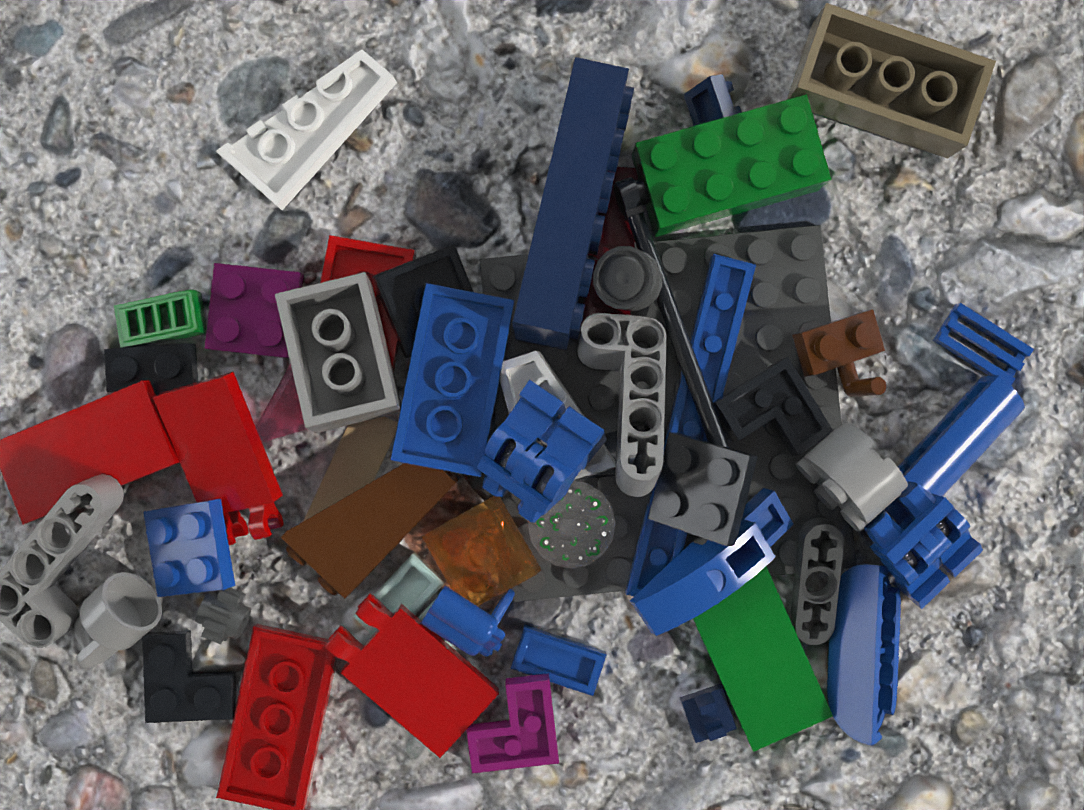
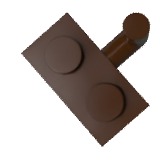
(838, 346)

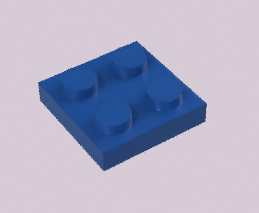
(189, 548)

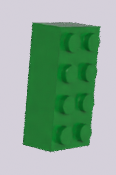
(731, 165)

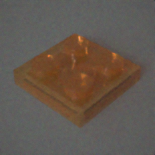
(482, 552)

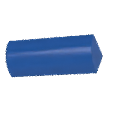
(960, 437)

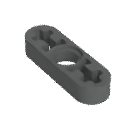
(826, 598)

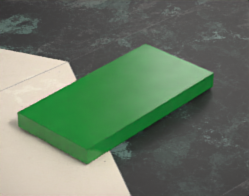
(762, 663)

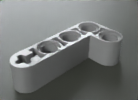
(634, 403)
(28, 585)

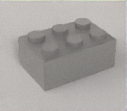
(338, 353)

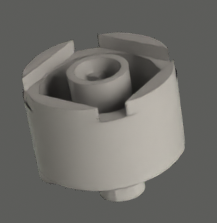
(852, 475)

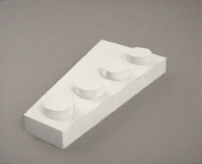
(301, 137)

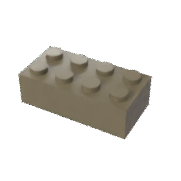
(891, 81)

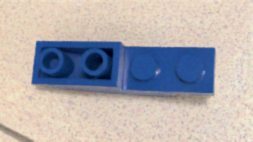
(712, 571)

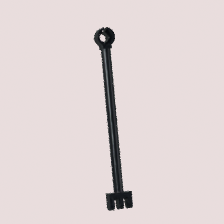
(630, 197)

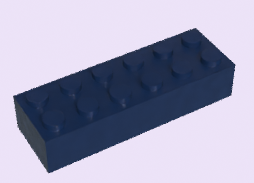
(573, 194)

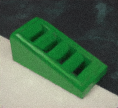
(193, 312)

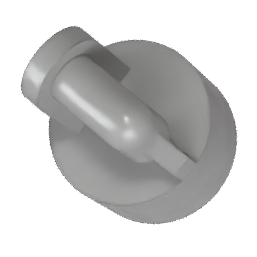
(115, 617)

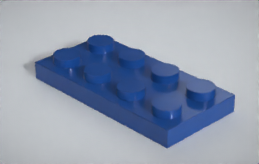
(452, 380)

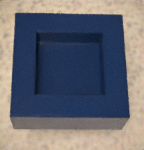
(710, 100)
(708, 713)

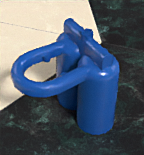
(466, 623)

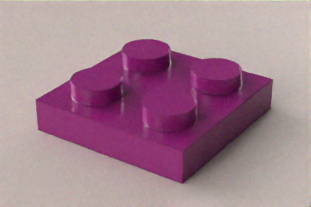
(245, 310)

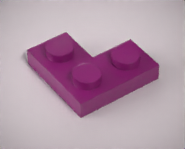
(524, 739)

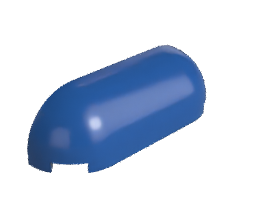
(864, 652)

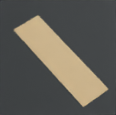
(354, 461)

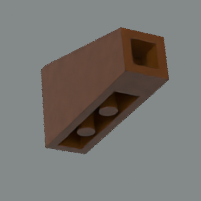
(364, 527)

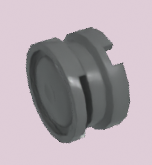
(627, 278)

